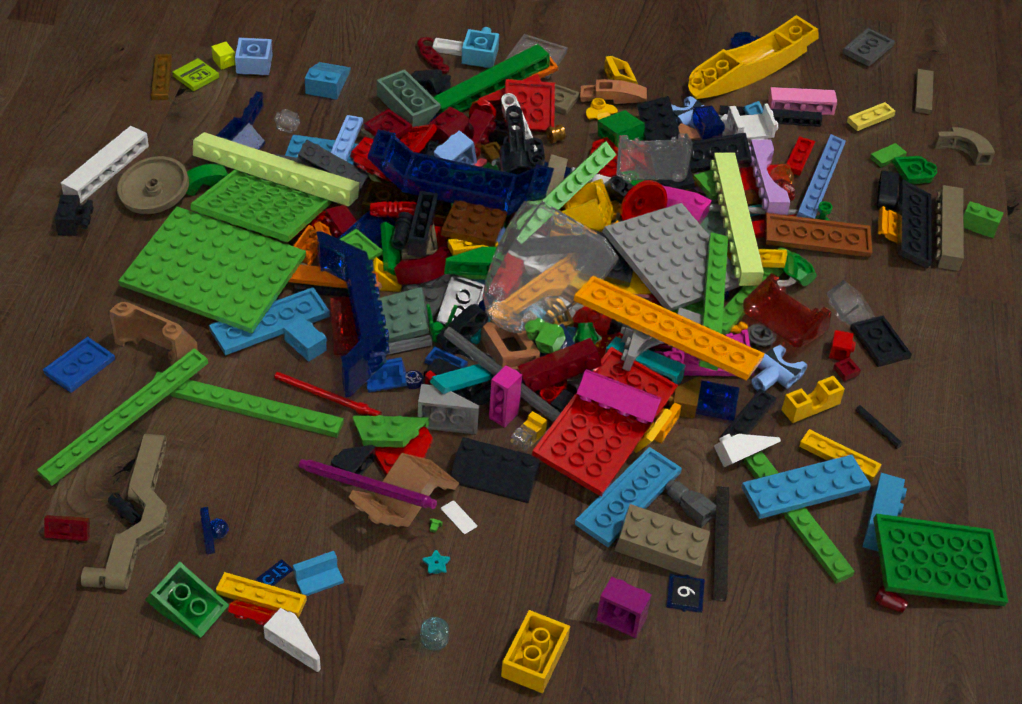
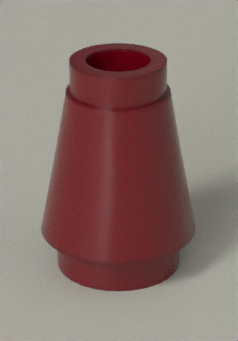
(890, 600)

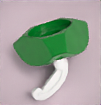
(797, 269)

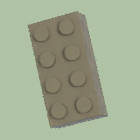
(662, 541)

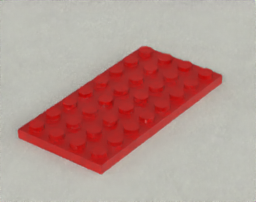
(595, 441)

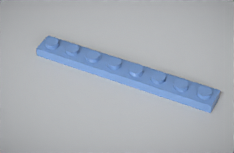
(821, 177)

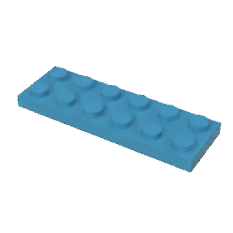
(281, 313)
(636, 486)
(805, 486)

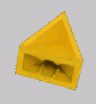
(387, 280)

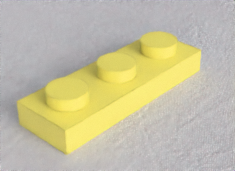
(871, 116)

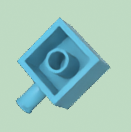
(480, 48)

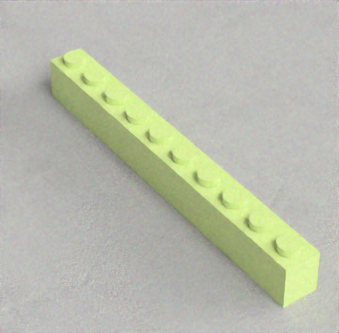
(276, 169)
(737, 219)

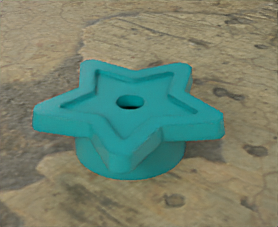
(436, 568)

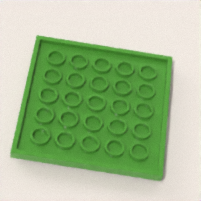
(260, 205)

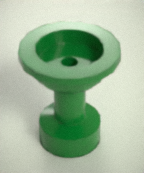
(824, 209)

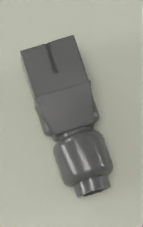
(692, 503)

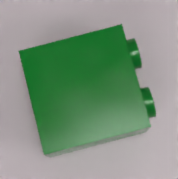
(621, 124)

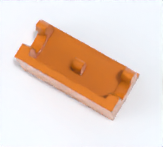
(305, 243)

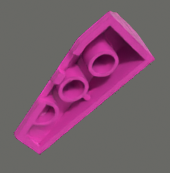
(694, 202)

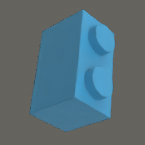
(305, 338)

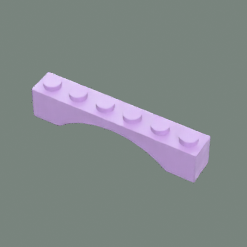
(774, 198)

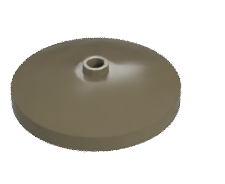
(153, 185)

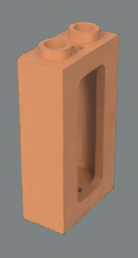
(491, 338)

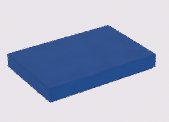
(79, 364)

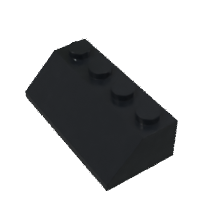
(496, 469)

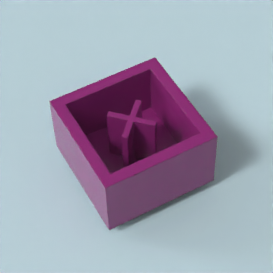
(623, 607)

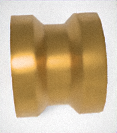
(556, 133)

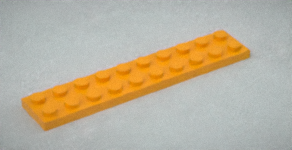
(669, 327)

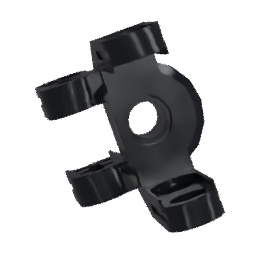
(518, 153)

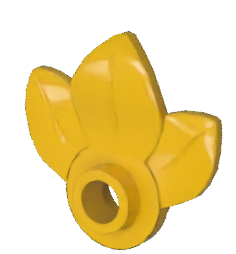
(599, 109)

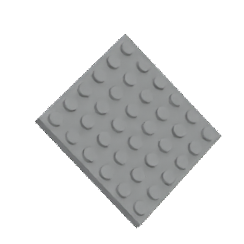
(667, 254)

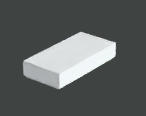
(448, 46)

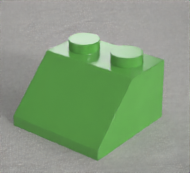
(982, 219)

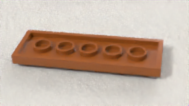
(818, 235)

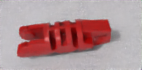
(390, 209)

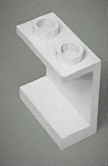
(755, 126)

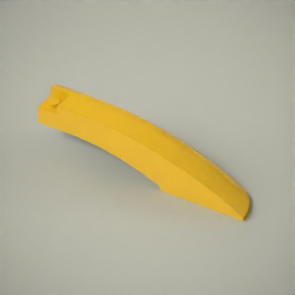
(753, 61)

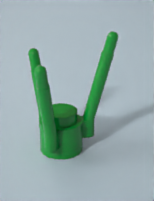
(436, 327)

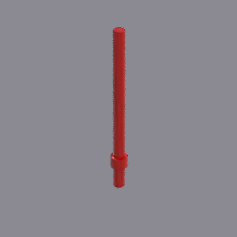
(361, 408)

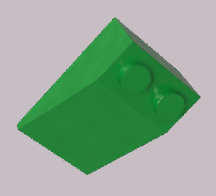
(187, 601)

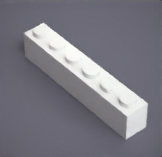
(105, 163)

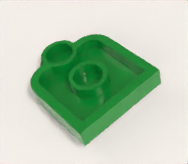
(915, 169)

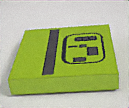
(195, 74)

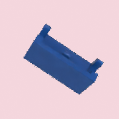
(389, 376)

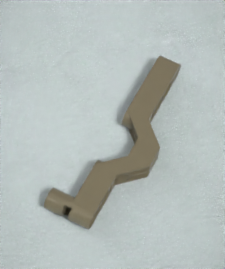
(152, 525)

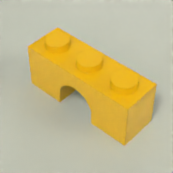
(799, 405)

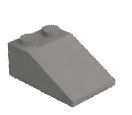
(447, 411)

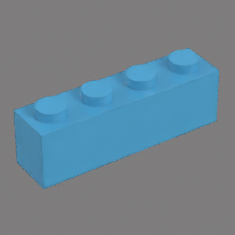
(886, 501)

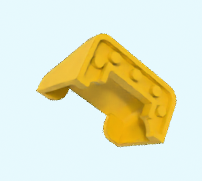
(591, 206)

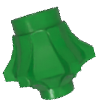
(586, 331)

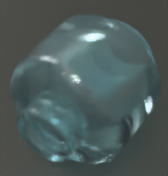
(434, 633)

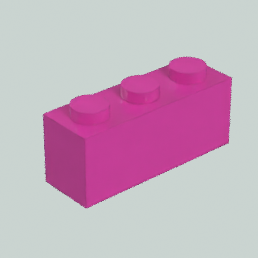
(505, 396)

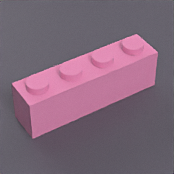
(803, 100)

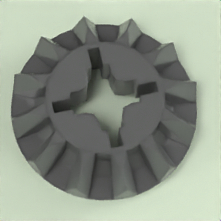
(756, 330)

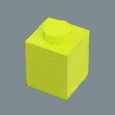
(223, 55)

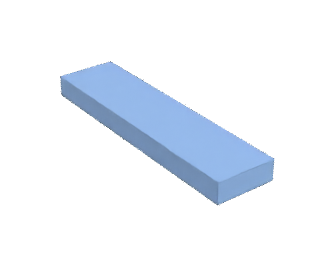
(347, 136)

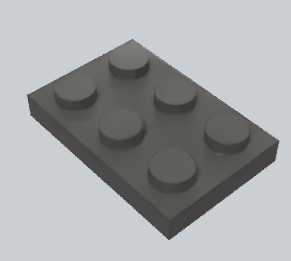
(868, 47)

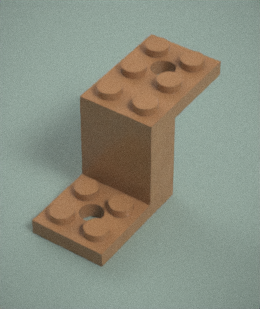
(408, 473)

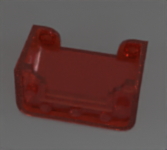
(784, 314)

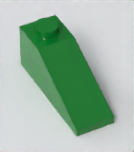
(470, 262)

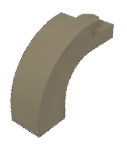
(968, 141)

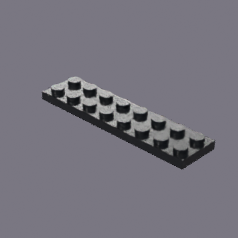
(662, 125)

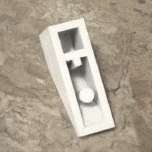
(741, 446)
(289, 635)

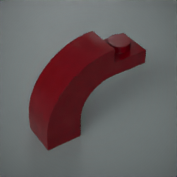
(423, 269)

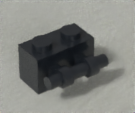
(69, 215)

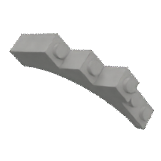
(638, 342)

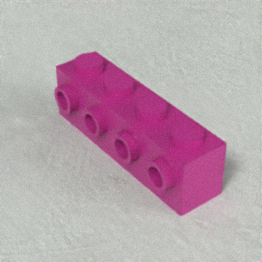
(619, 396)

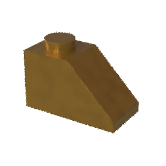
(687, 397)

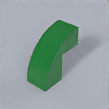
(205, 174)

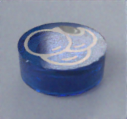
(414, 379)

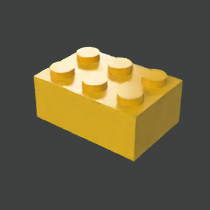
(535, 651)

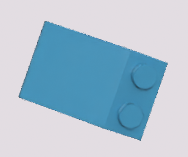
(326, 80)

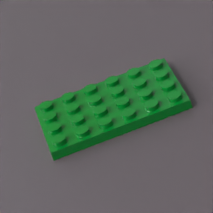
(939, 560)

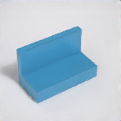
(317, 574)

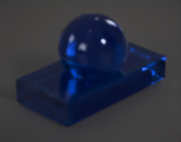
(215, 529)

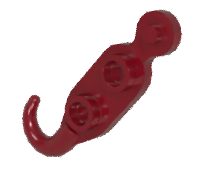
(431, 55)

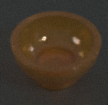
(782, 171)

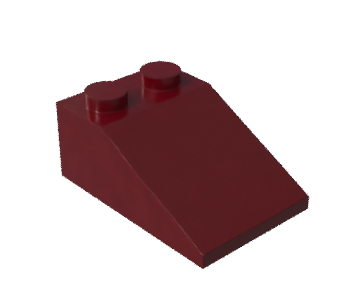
(450, 123)

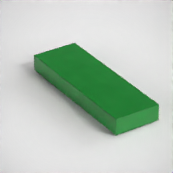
(391, 256)

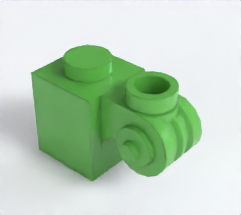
(546, 335)

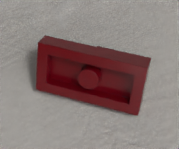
(66, 527)

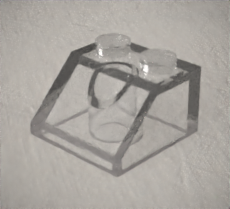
(849, 303)

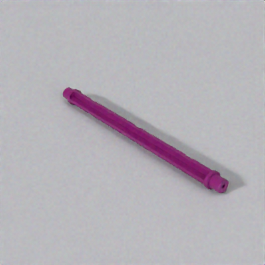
(368, 484)

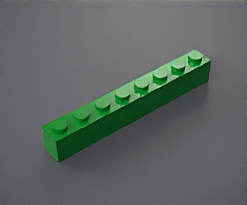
(493, 79)

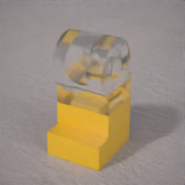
(529, 431)

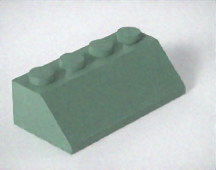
(407, 98)

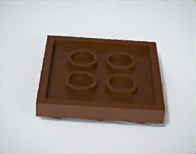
(474, 223)

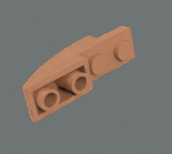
(615, 90)

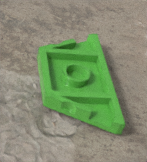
(388, 430)

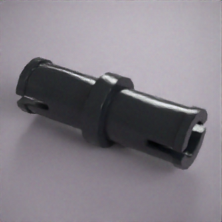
(124, 509)

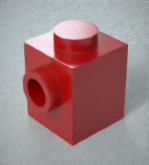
(841, 345)

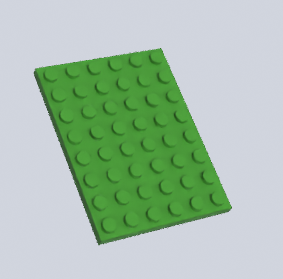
(213, 269)

